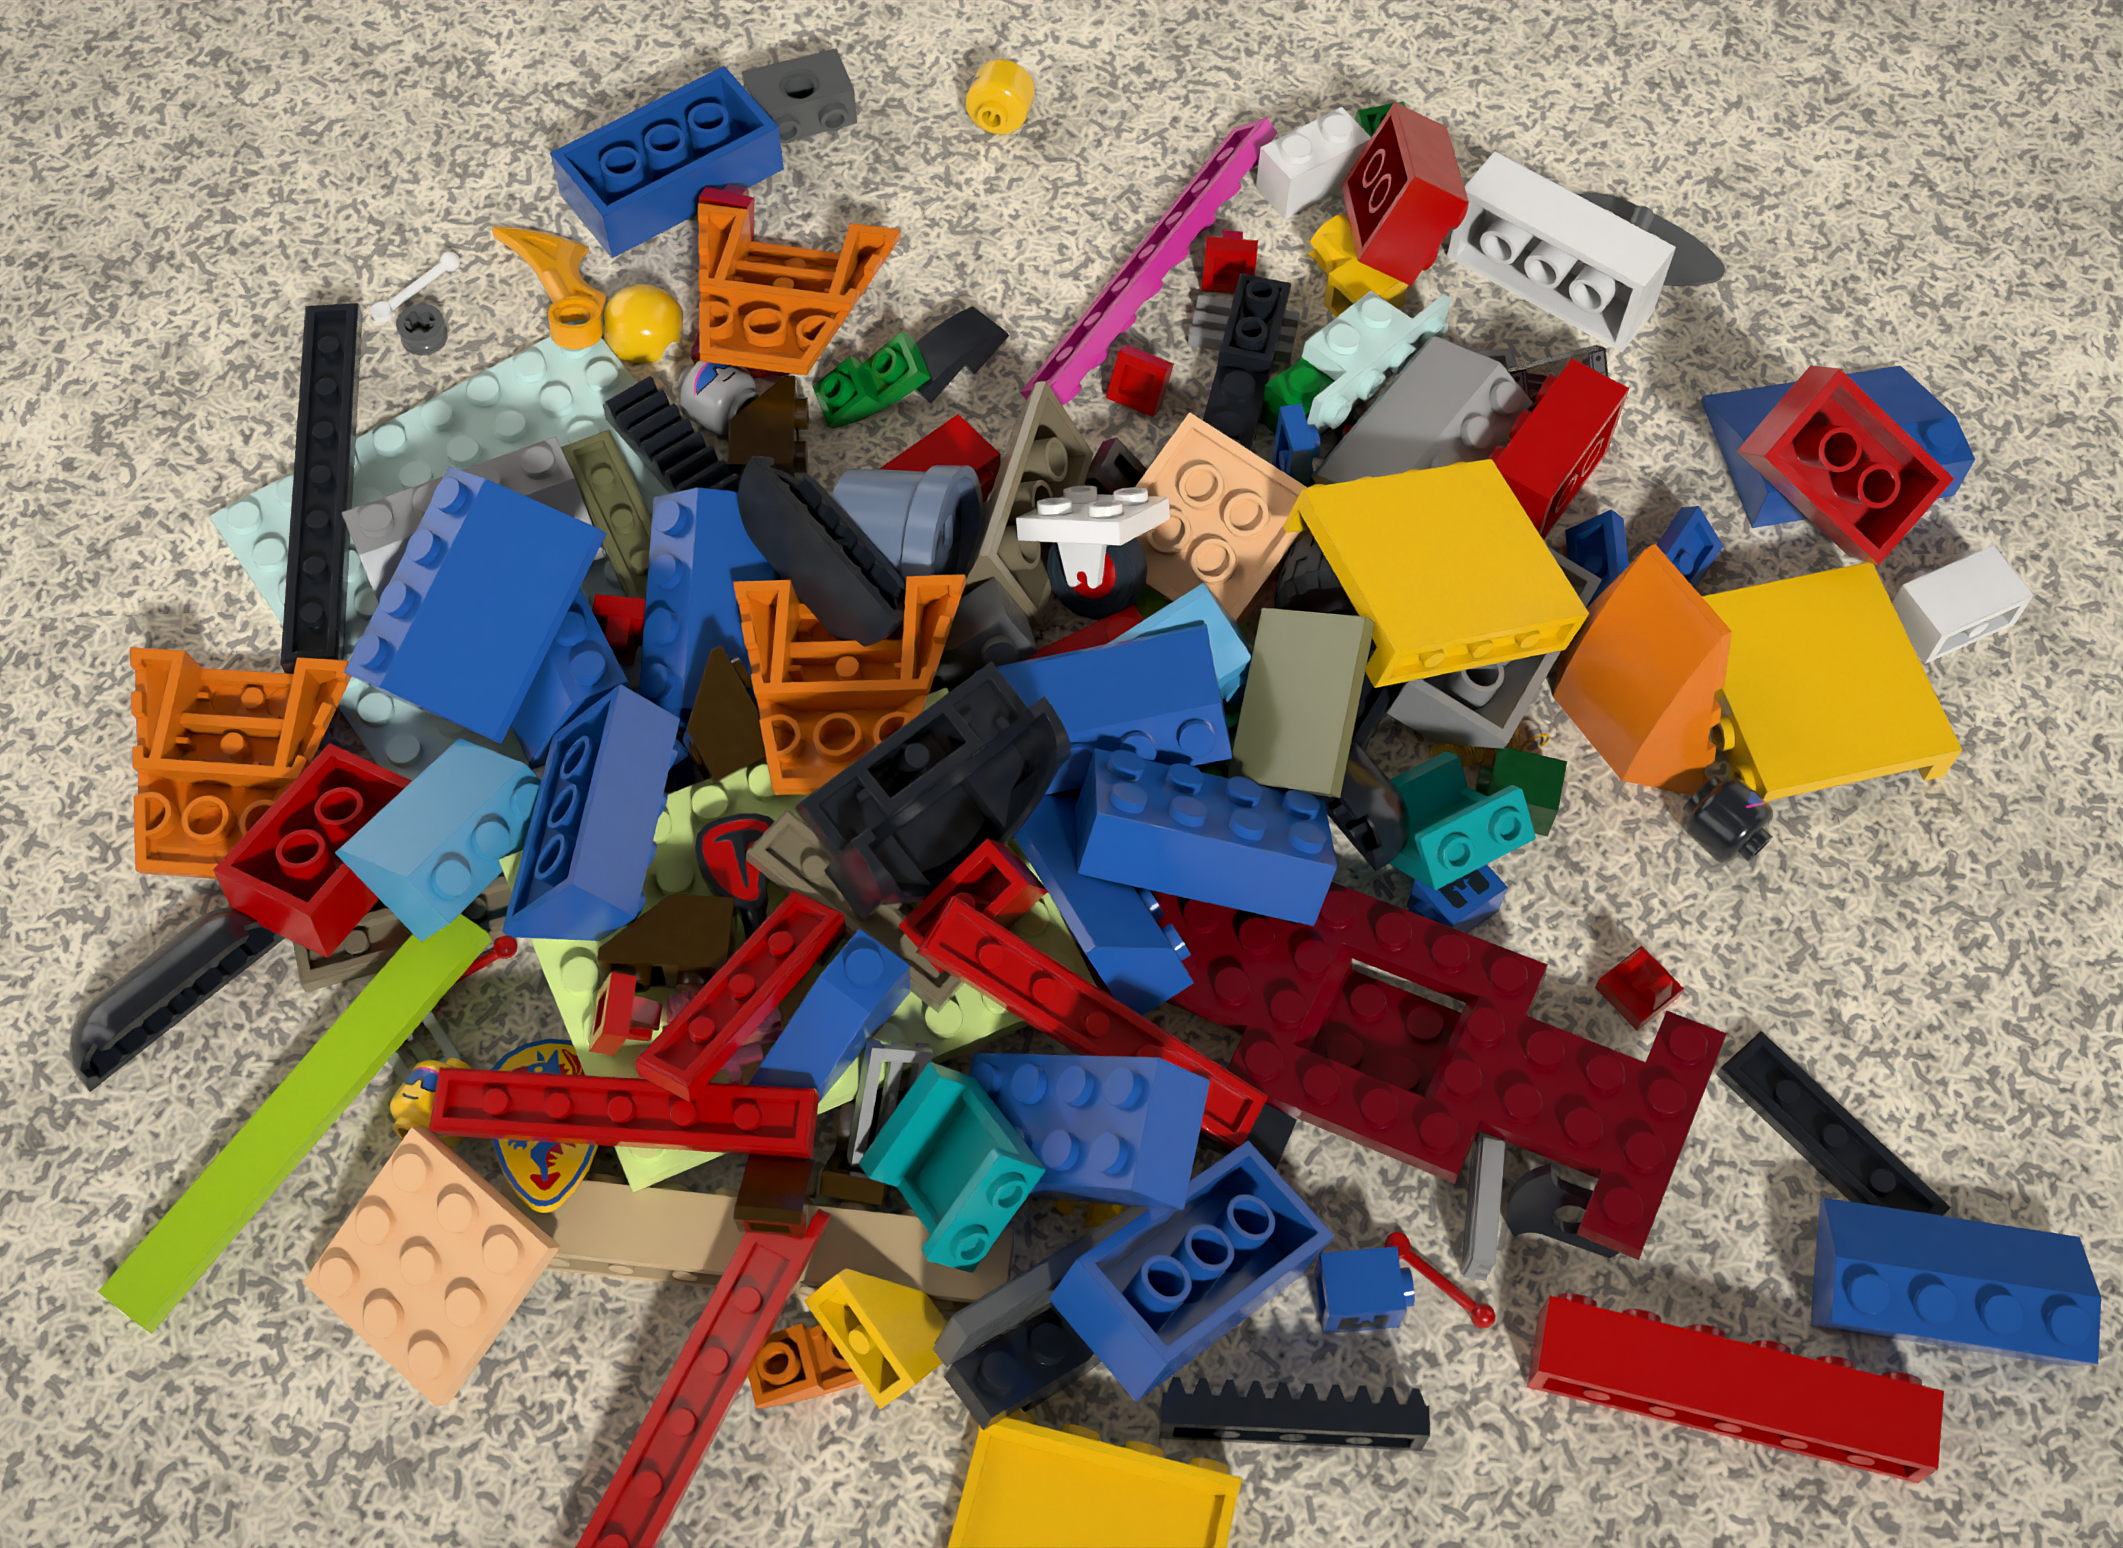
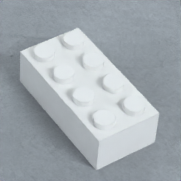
(1560, 251)

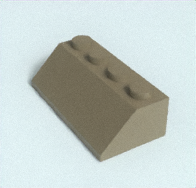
(1038, 464)

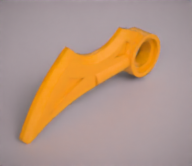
(557, 266)

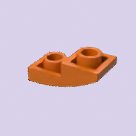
(798, 1367)

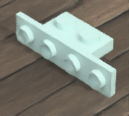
(1365, 350)

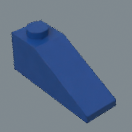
(837, 1017)

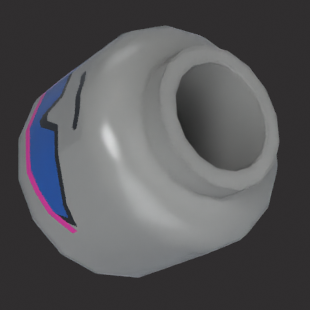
(715, 394)

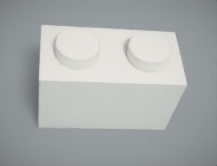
(1310, 162)
(1960, 602)

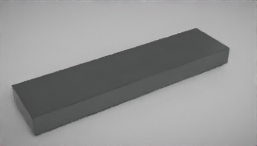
(1019, 1296)

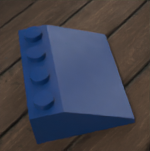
(1896, 391)
(475, 603)

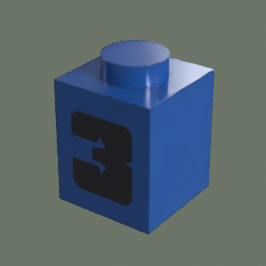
(1462, 902)
(1362, 1290)

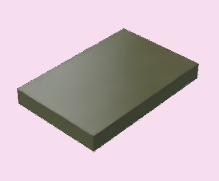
(1301, 700)

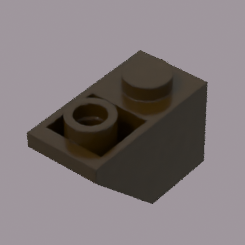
(771, 430)
(724, 721)
(674, 943)

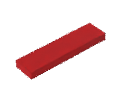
(740, 996)

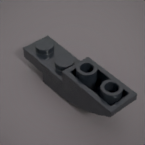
(1247, 357)
(1021, 1368)

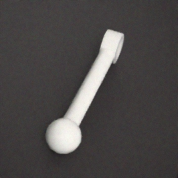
(383, 311)

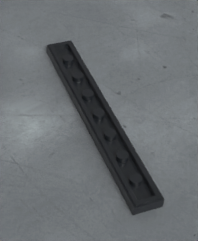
(322, 485)

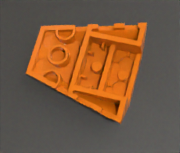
(773, 301)
(1648, 676)
(833, 698)
(218, 751)

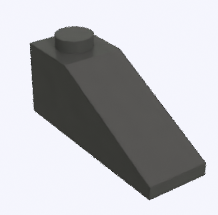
(984, 630)

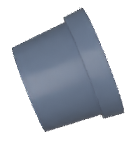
(916, 517)

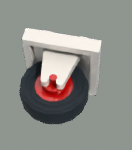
(1095, 552)

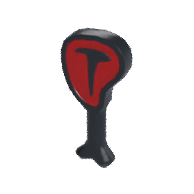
(723, 865)

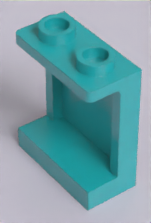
(1454, 825)
(954, 1165)

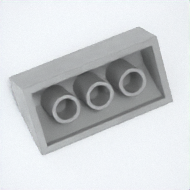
(1433, 414)
(386, 525)
(1487, 701)

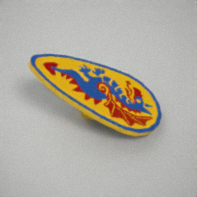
(535, 1170)

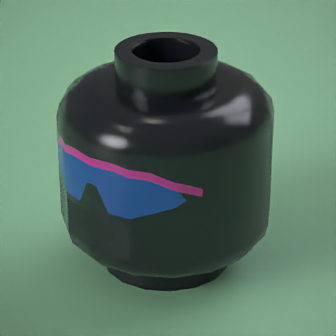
(1728, 819)

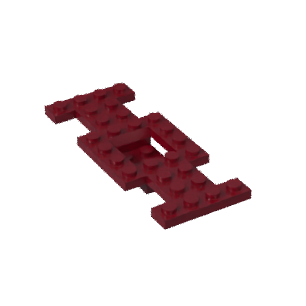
(1433, 1078)

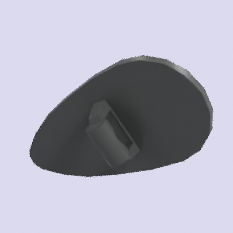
(1692, 260)

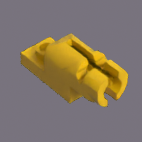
(1346, 276)

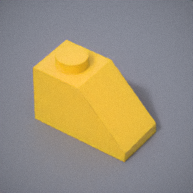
(880, 1331)

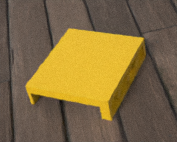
(1441, 569)
(1824, 687)
(1076, 1492)

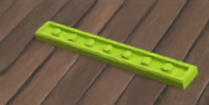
(290, 1123)

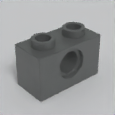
(804, 94)

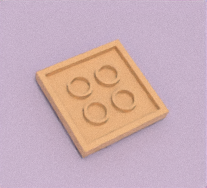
(1222, 519)
(431, 1265)

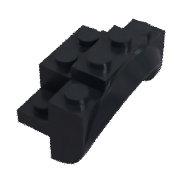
(927, 800)

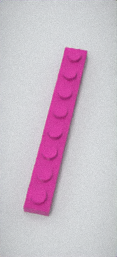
(1143, 271)

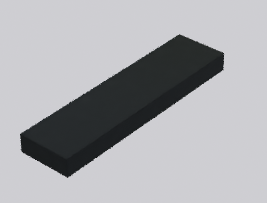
(1824, 1130)

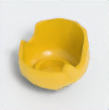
(642, 323)

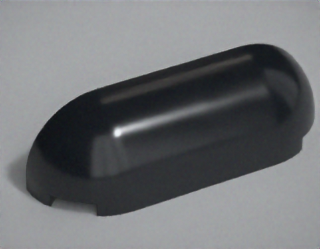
(821, 553)
(1369, 810)
(164, 991)

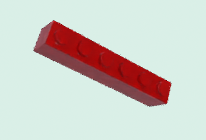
(1737, 1387)

